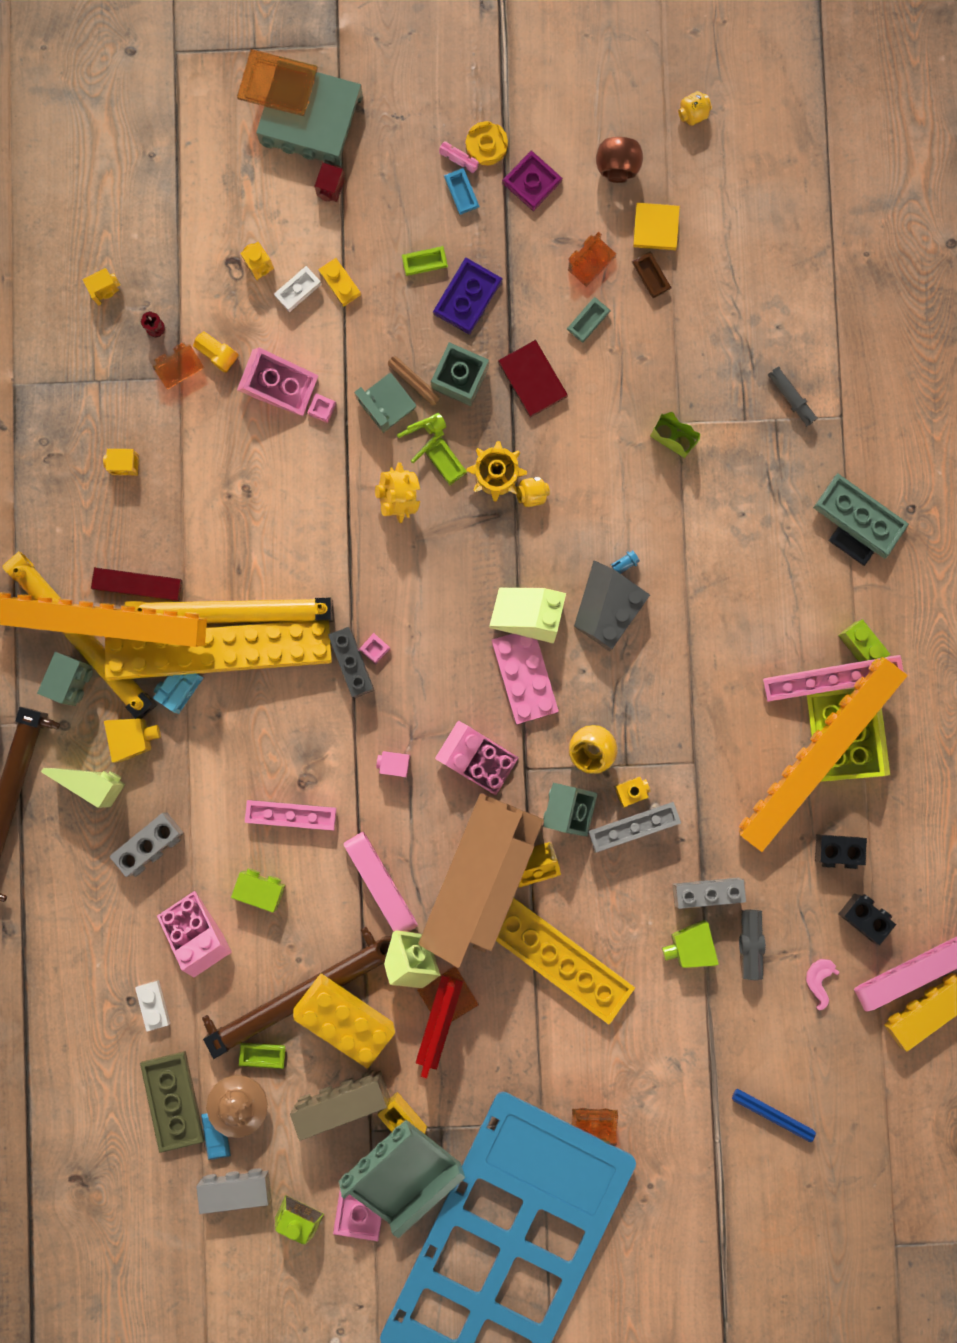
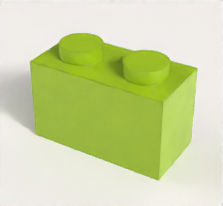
(863, 642)
(258, 890)

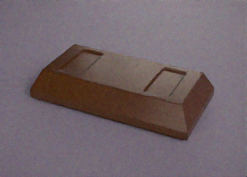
(651, 274)

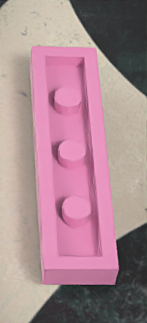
(290, 815)

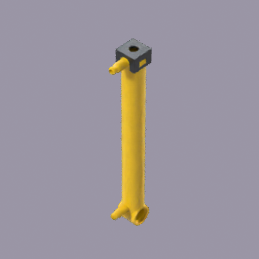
(248, 611)
(134, 698)

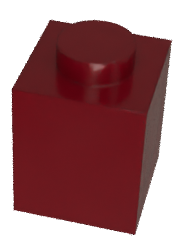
(329, 182)

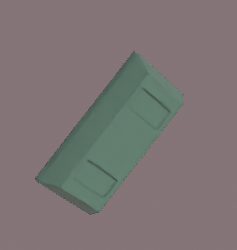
(588, 319)

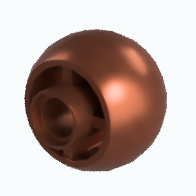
(619, 159)

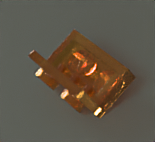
(597, 1122)

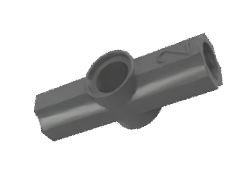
(752, 944)

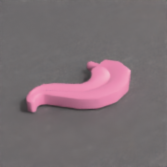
(815, 976)

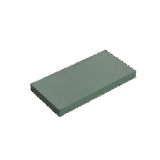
(861, 516)

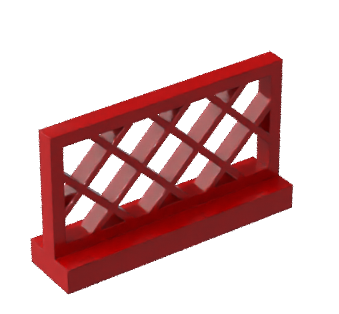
(438, 1023)

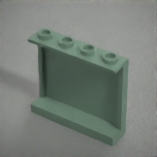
(323, 127)
(403, 1177)

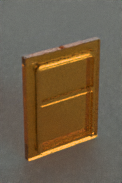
(277, 82)

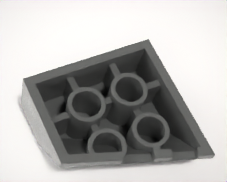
(608, 605)

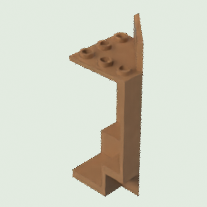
(481, 880)

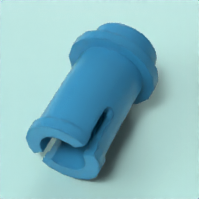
(625, 562)

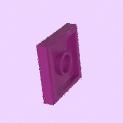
(532, 180)

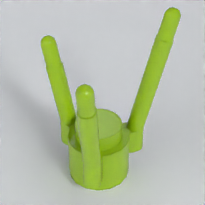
(433, 424)

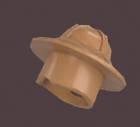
(237, 1106)

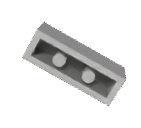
(233, 1191)

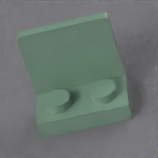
(385, 402)

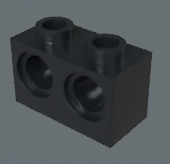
(840, 855)
(865, 921)

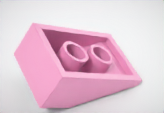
(277, 381)

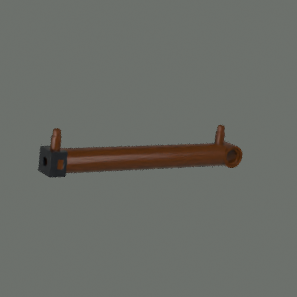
(17, 764)
(223, 1039)

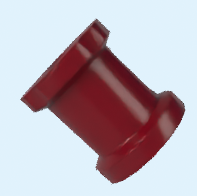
(147, 324)

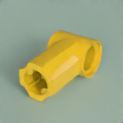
(219, 354)

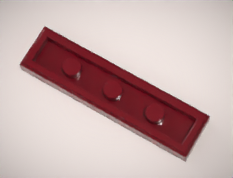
(136, 584)

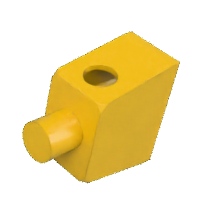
(129, 738)

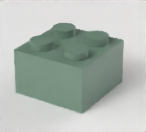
(460, 374)
(65, 679)
(569, 809)

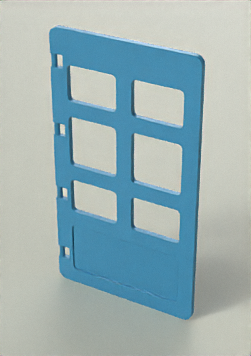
(550, 1170)

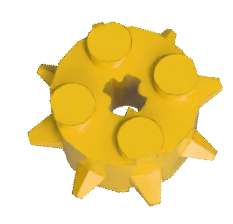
(496, 459)
(398, 493)

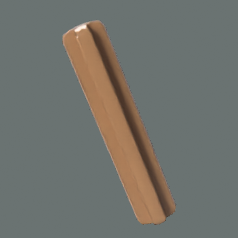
(414, 380)

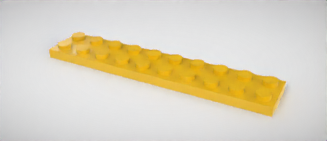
(224, 650)

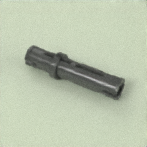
(798, 404)

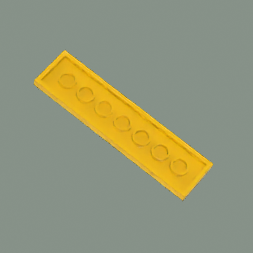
(563, 962)

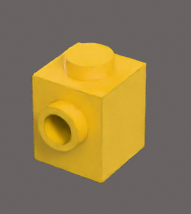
(257, 260)

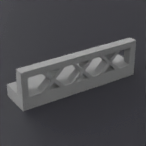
(634, 827)

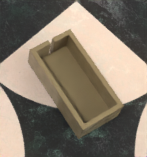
(340, 1104)

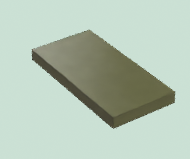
(172, 1101)

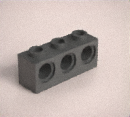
(351, 662)

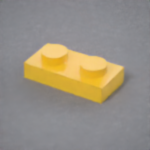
(339, 282)

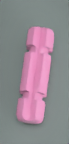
(458, 157)

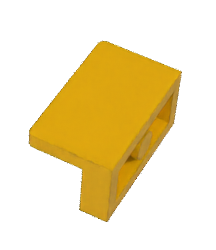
(541, 865)

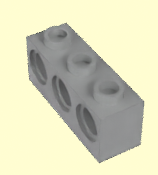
(135, 845)
(709, 893)

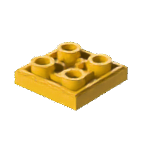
(656, 226)

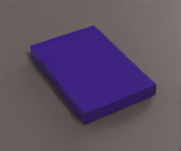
(467, 296)

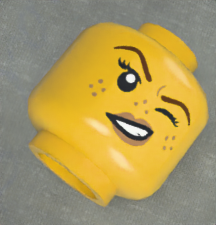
(694, 108)

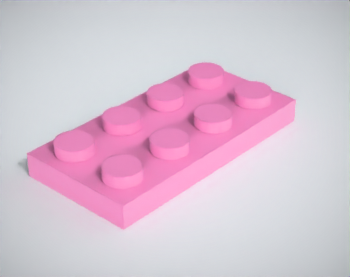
(524, 677)

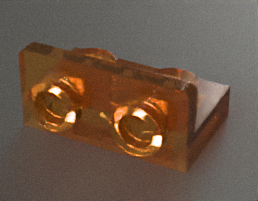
(590, 259)
(178, 365)

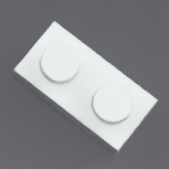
(297, 289)
(152, 1005)

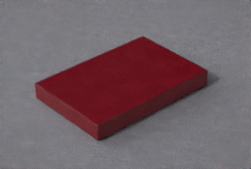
(532, 378)

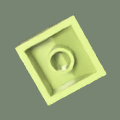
(408, 962)

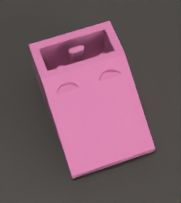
(476, 757)
(193, 935)

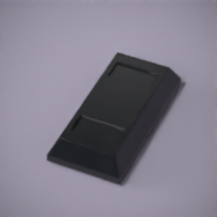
(851, 546)

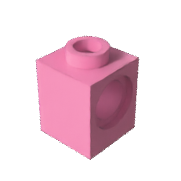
(393, 764)

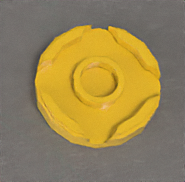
(486, 143)

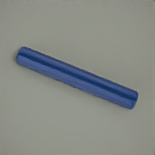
(773, 1115)

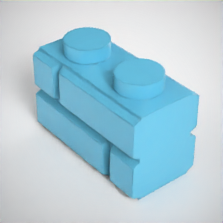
(177, 690)

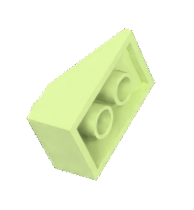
(528, 612)
(95, 787)

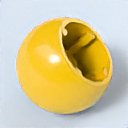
(588, 746)

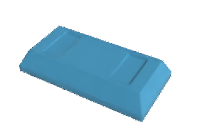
(461, 191)
(216, 1143)

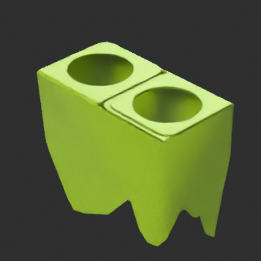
(670, 420)

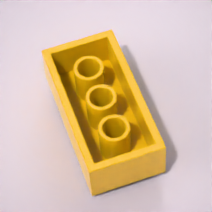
(344, 1021)

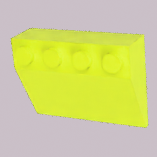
(867, 753)

